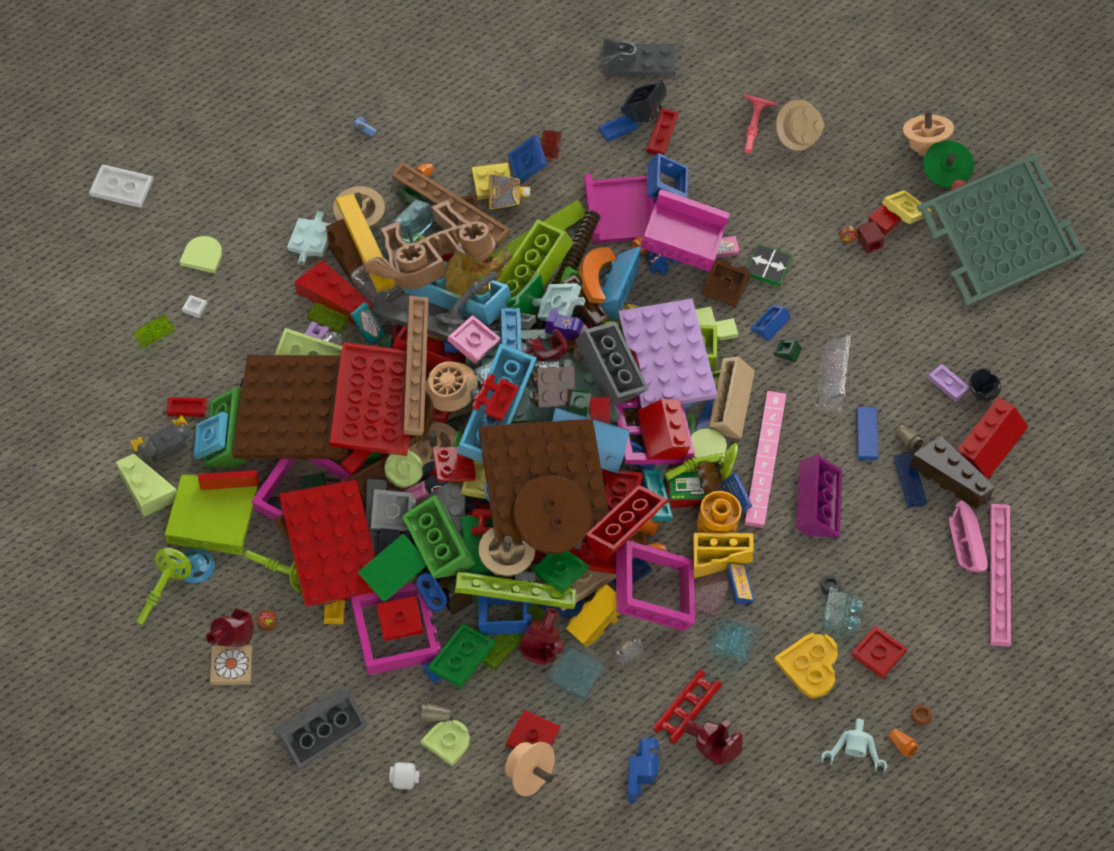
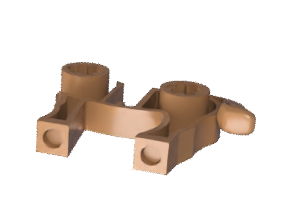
(420, 262)

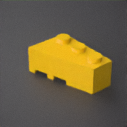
(594, 616)

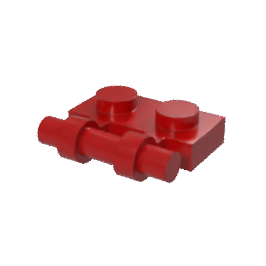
(501, 399)

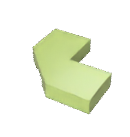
(725, 329)

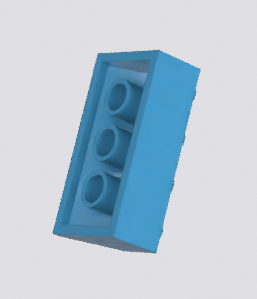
(620, 282)
(610, 439)

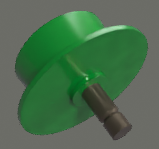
(948, 162)

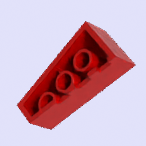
(328, 288)

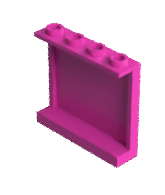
(622, 207)
(685, 230)

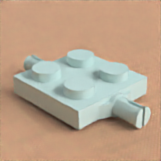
(309, 238)
(559, 297)

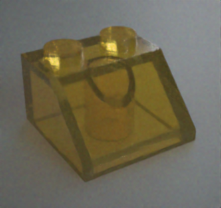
(463, 271)

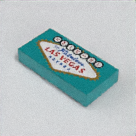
(367, 323)

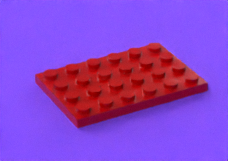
(370, 400)
(328, 541)

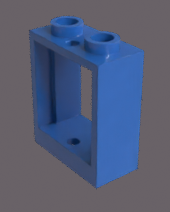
(675, 170)
(502, 627)

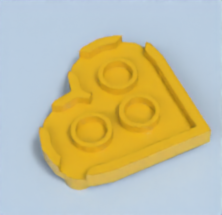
(810, 664)

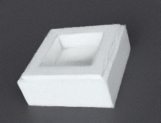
(194, 306)

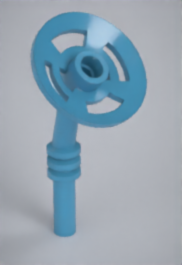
(199, 564)

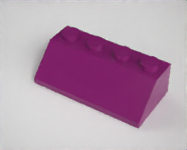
(819, 497)

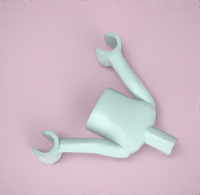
(856, 745)

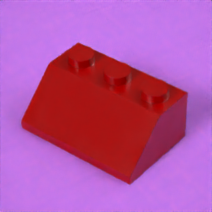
(664, 430)

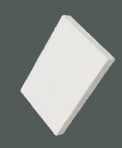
(121, 186)

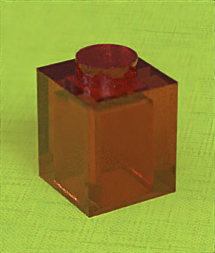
(551, 143)

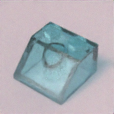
(415, 220)
(734, 640)

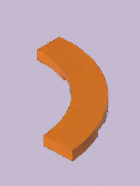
(589, 272)

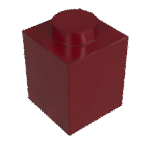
(870, 237)

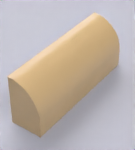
(732, 397)

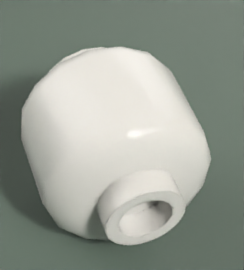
(403, 775)

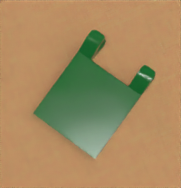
(524, 299)

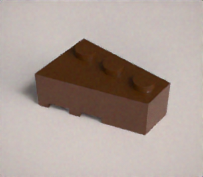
(343, 248)

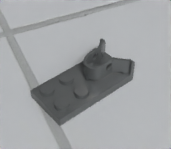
(631, 59)

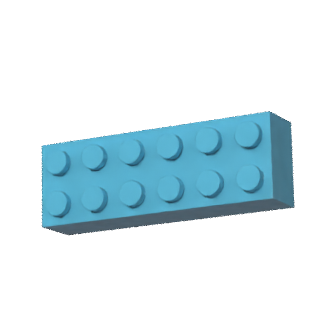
(483, 306)
(513, 367)

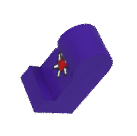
(569, 327)

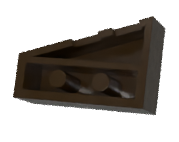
(455, 600)

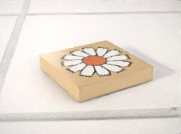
(231, 665)

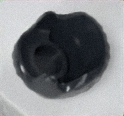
(984, 384)

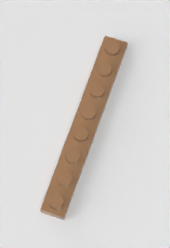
(436, 194)
(415, 366)

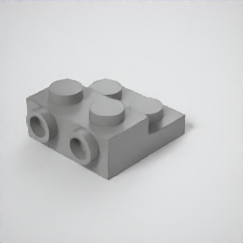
(389, 508)

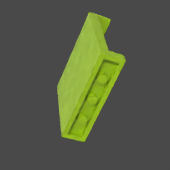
(210, 517)

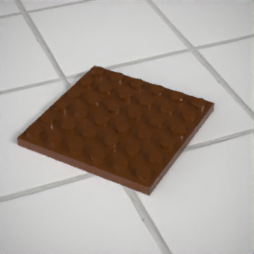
(288, 408)
(530, 450)

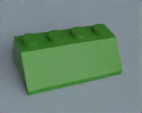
(228, 403)
(438, 538)

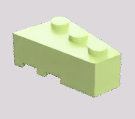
(145, 485)

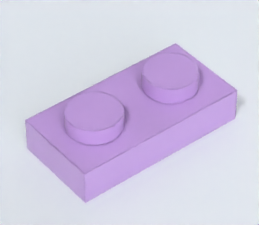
(948, 382)

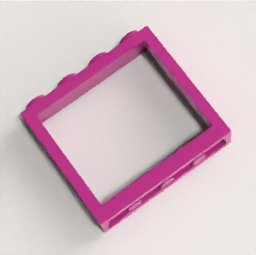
(260, 500)
(627, 605)
(400, 660)

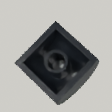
(644, 102)

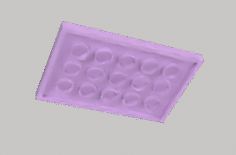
(669, 352)

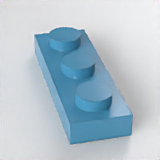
(511, 328)

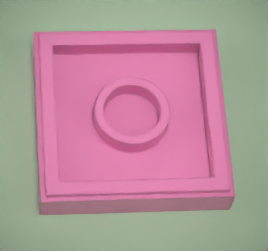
(474, 339)

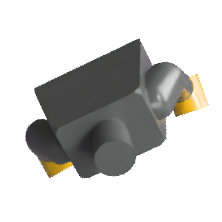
(164, 441)

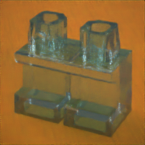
(838, 611)

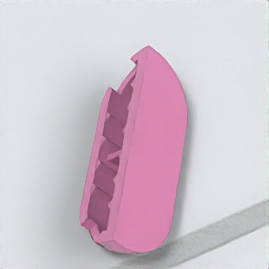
(968, 538)

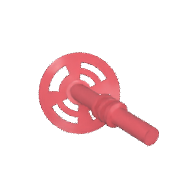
(758, 105)

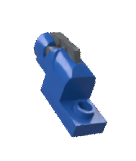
(644, 766)

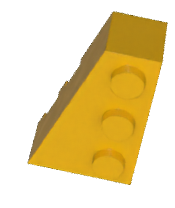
(716, 550)

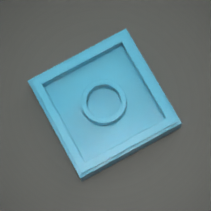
(210, 435)

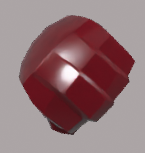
(557, 343)
(231, 630)
(542, 640)
(714, 741)

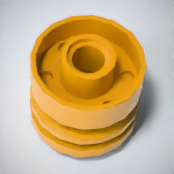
(719, 513)

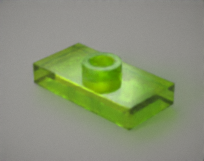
(328, 317)
(153, 331)

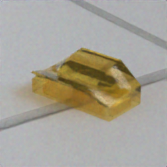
(500, 262)

